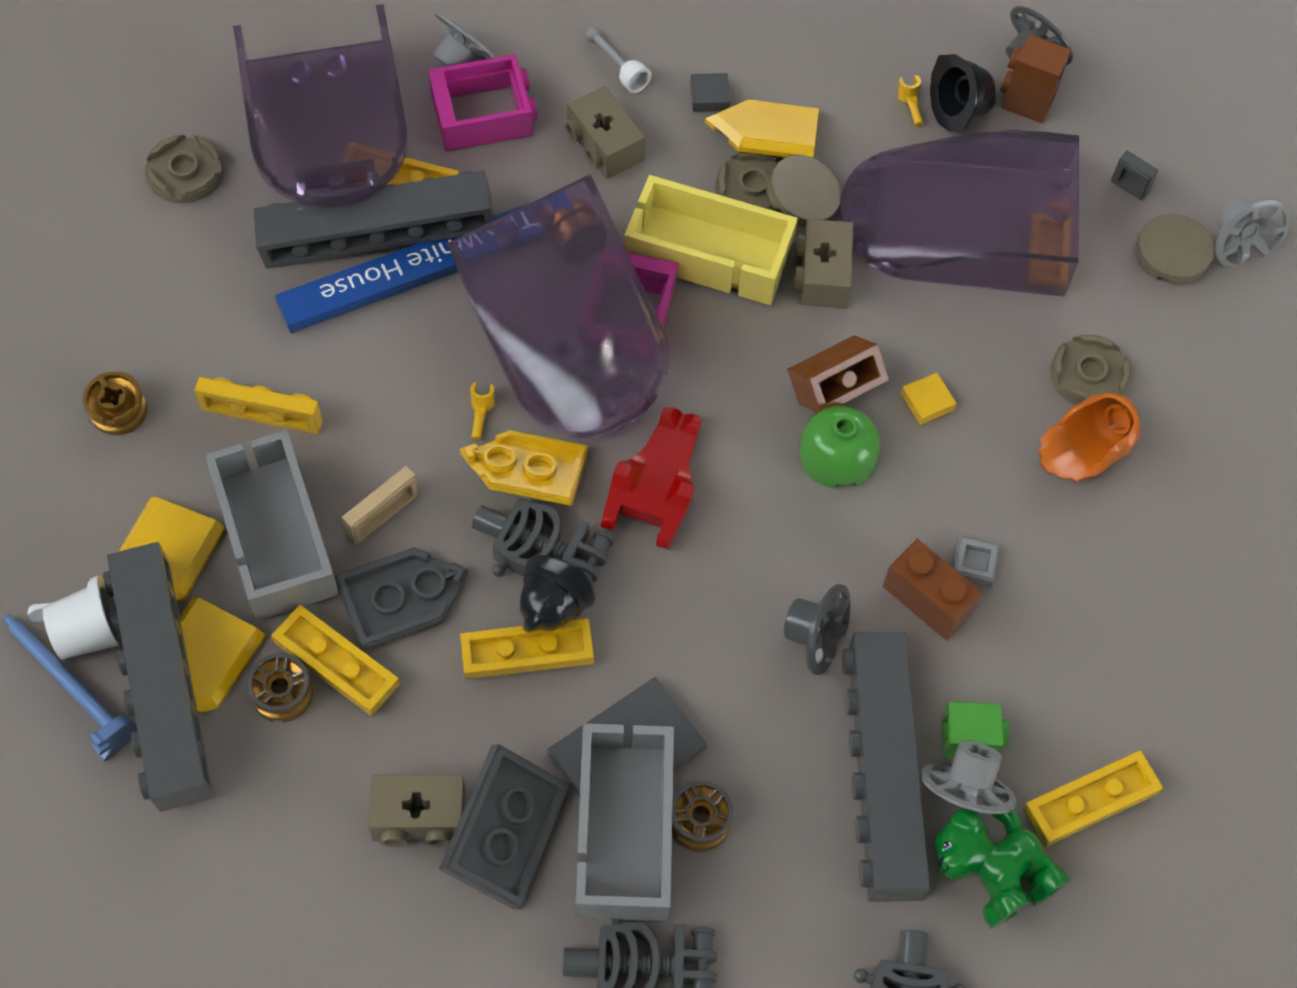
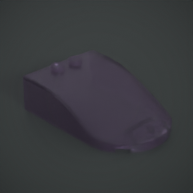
(325, 119)
(971, 211)
(566, 312)

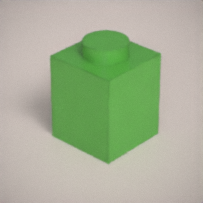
(974, 723)

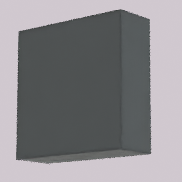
(710, 92)
(1134, 175)

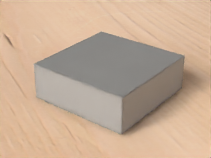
(976, 560)

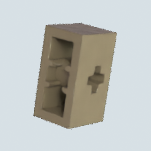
(605, 132)
(825, 263)
(395, 800)

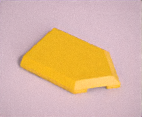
(768, 128)
(529, 465)
(184, 536)
(216, 650)

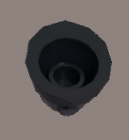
(960, 91)
(553, 593)

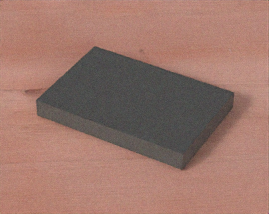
(644, 706)
(505, 827)

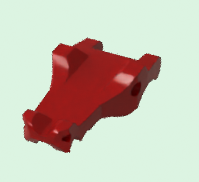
(657, 480)

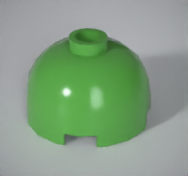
(839, 446)

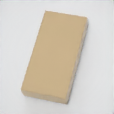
(380, 505)

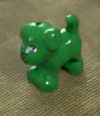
(968, 851)

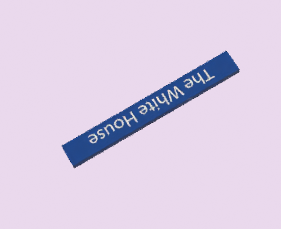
(367, 283)

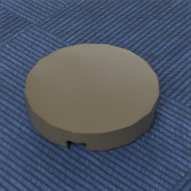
(184, 169)
(746, 178)
(803, 189)
(1175, 248)
(1089, 368)

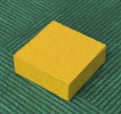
(928, 398)

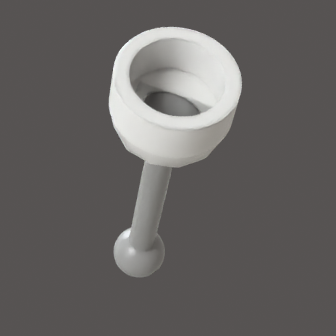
(633, 74)

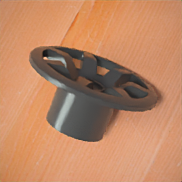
(1026, 25)
(815, 623)

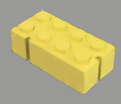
(712, 238)

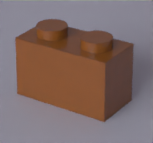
(1034, 77)
(838, 374)
(932, 589)

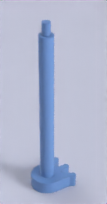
(114, 731)

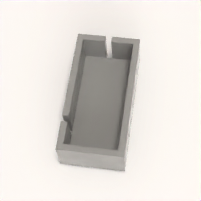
(271, 526)
(625, 823)

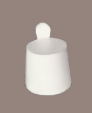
(79, 621)

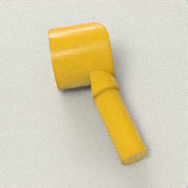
(910, 95)
(481, 405)

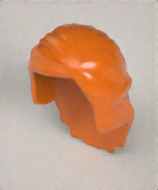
(1090, 437)

